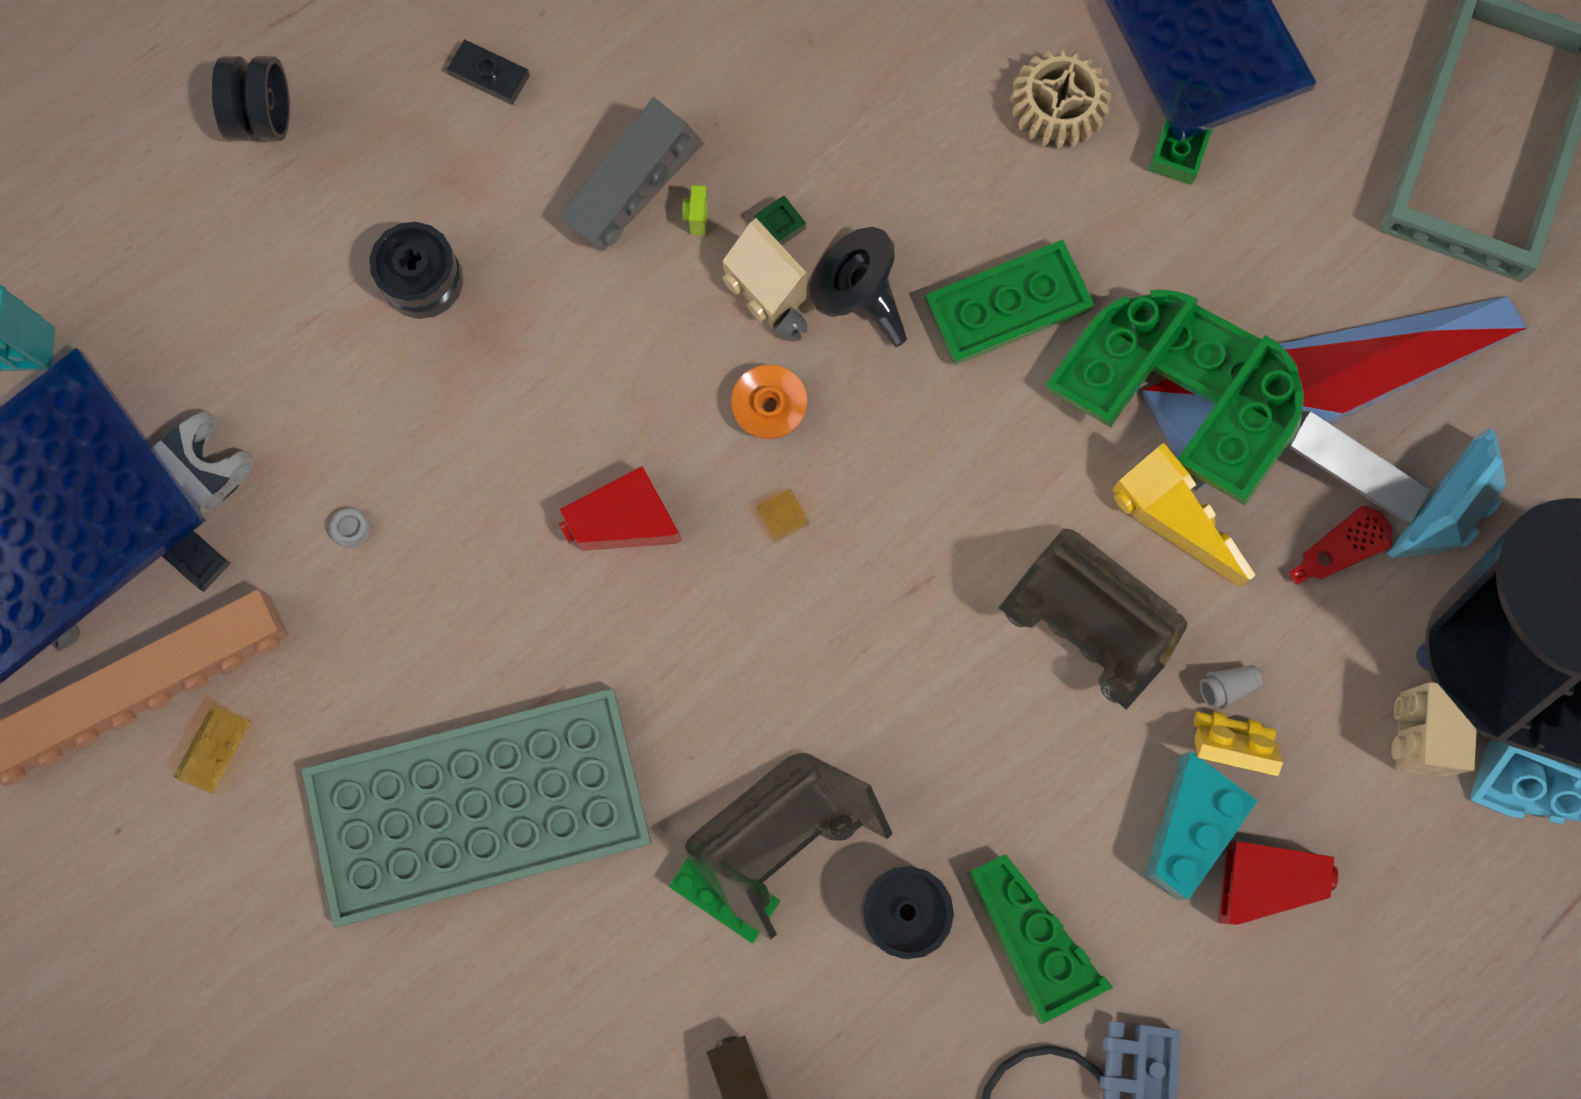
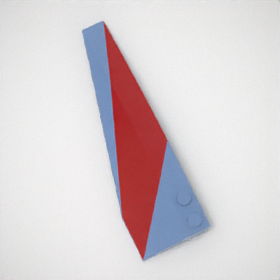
(1358, 365)

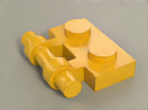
(1237, 743)

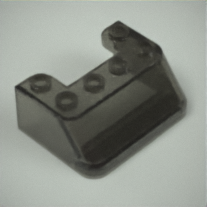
(1100, 612)

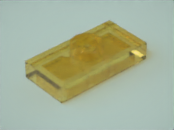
(212, 749)

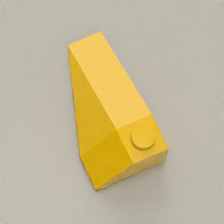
(1161, 499)

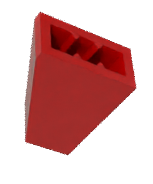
(620, 516)
(1271, 881)

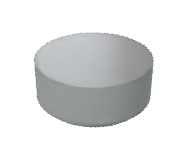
(349, 528)

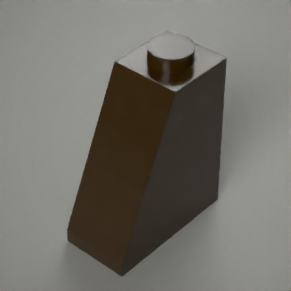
(737, 1070)

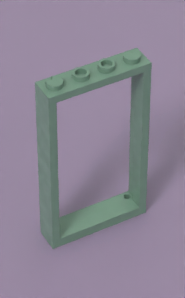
(1453, 239)

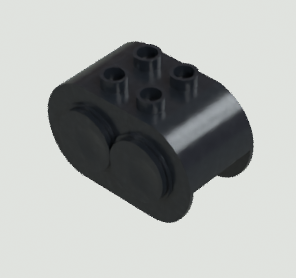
(1512, 636)

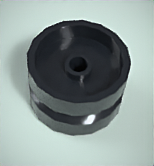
(250, 98)
(416, 270)
(928, 924)

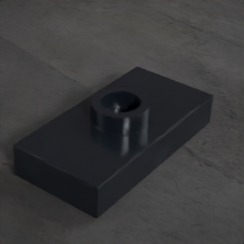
(488, 72)
(197, 560)

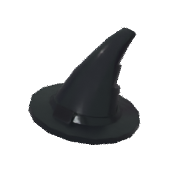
(856, 279)

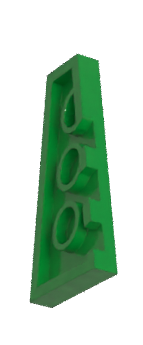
(1044, 958)

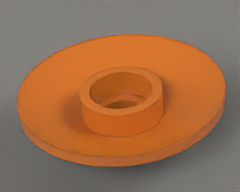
(767, 384)

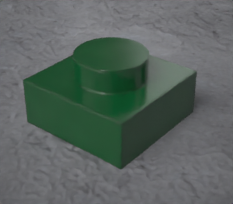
(781, 220)

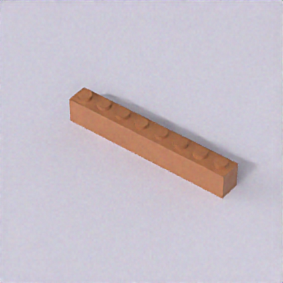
(138, 683)

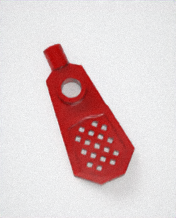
(1341, 549)

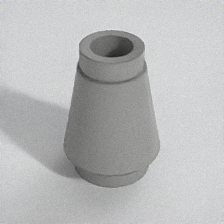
(1229, 685)

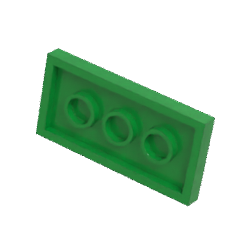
(1009, 302)

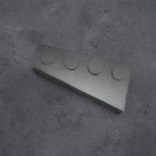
(631, 174)

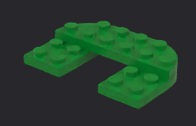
(1242, 375)

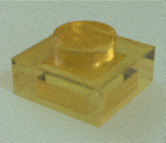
(782, 515)

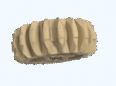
(1087, 104)

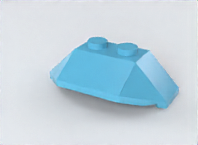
(1457, 502)

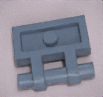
(1153, 1062)

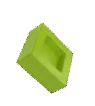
(696, 210)

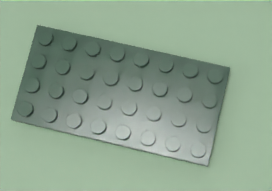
(475, 807)

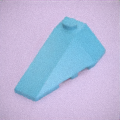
(1527, 784)

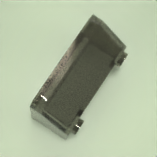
(774, 824)

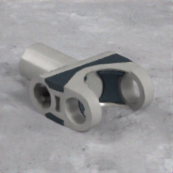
(203, 481)

